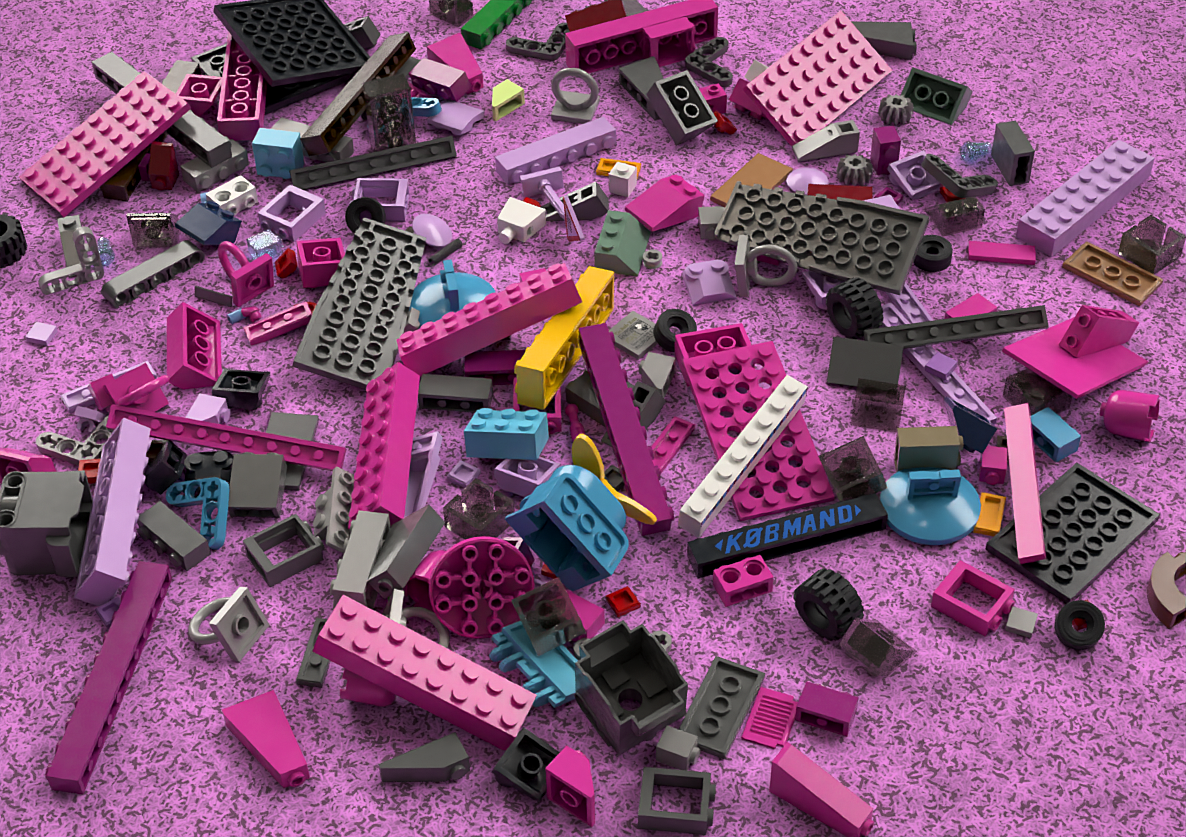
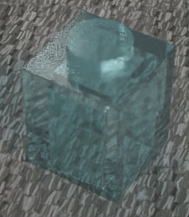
(265, 243)

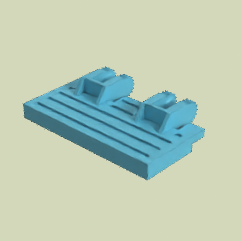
(554, 667)

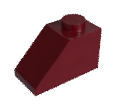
(163, 166)

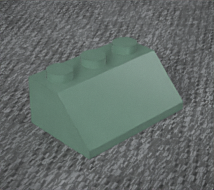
(936, 95)
(621, 244)

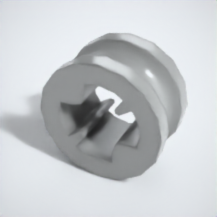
(651, 263)

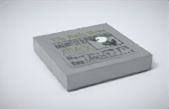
(634, 335)

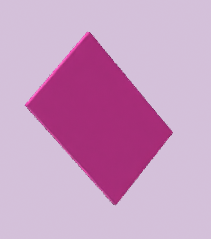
(1071, 373)

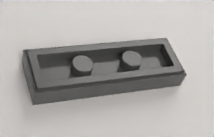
(313, 666)

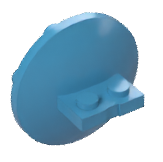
(447, 293)
(931, 505)

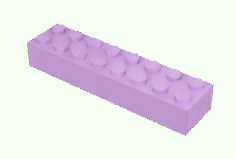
(1084, 198)
(113, 514)

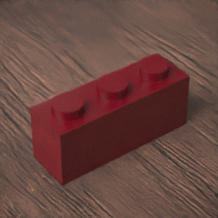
(596, 14)
(833, 191)

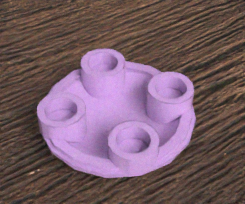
(801, 177)
(434, 229)

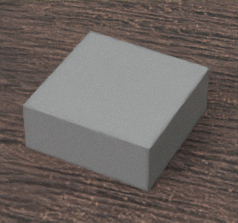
(1021, 622)

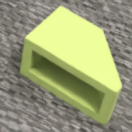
(506, 98)

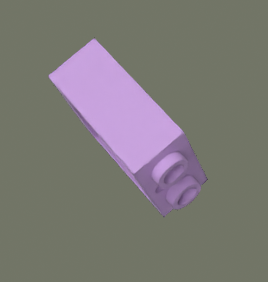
(384, 188)
(312, 207)

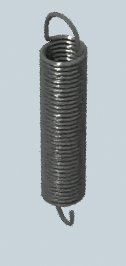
(446, 251)

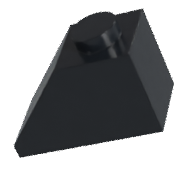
(165, 468)

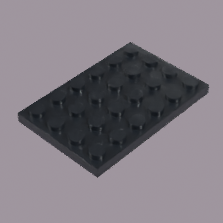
(1084, 533)

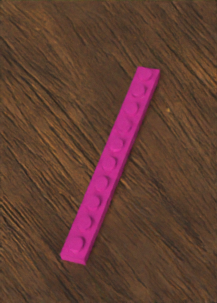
(230, 438)

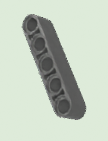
(152, 273)

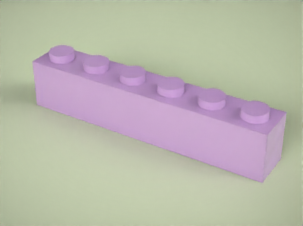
(556, 150)

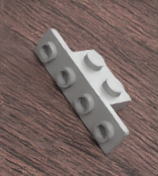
(333, 510)

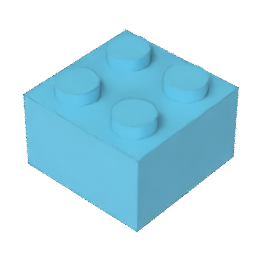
(277, 152)

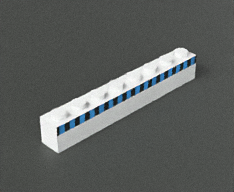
(742, 456)

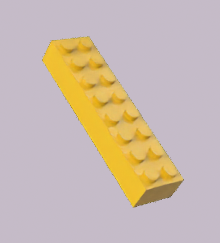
(557, 345)

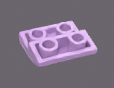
(456, 117)

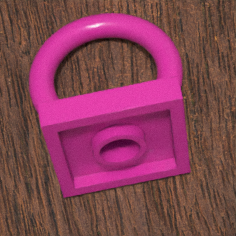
(250, 279)
(138, 389)

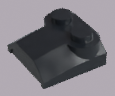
(241, 388)
(208, 465)
(525, 765)

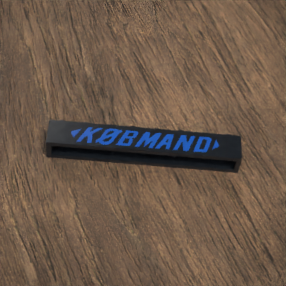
(788, 534)

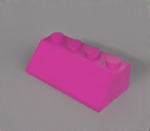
(193, 348)

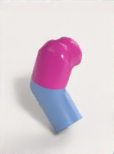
(242, 313)

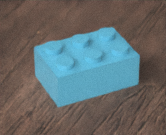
(506, 434)

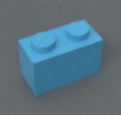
(1054, 435)

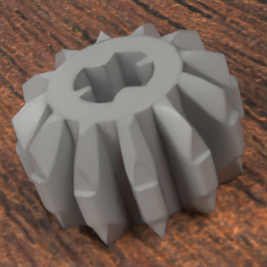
(895, 109)
(854, 170)

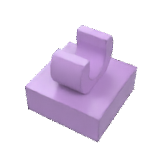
(88, 416)

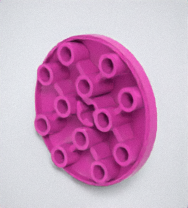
(476, 584)

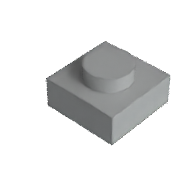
(412, 322)

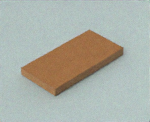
(756, 171)
(1112, 273)

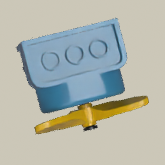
(578, 519)

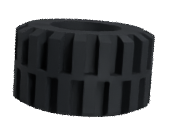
(11, 240)
(854, 308)
(828, 604)

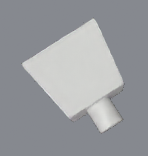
(519, 220)

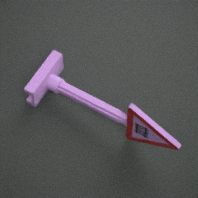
(545, 183)

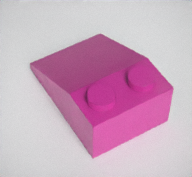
(666, 203)

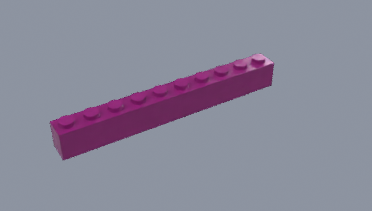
(623, 426)
(109, 679)

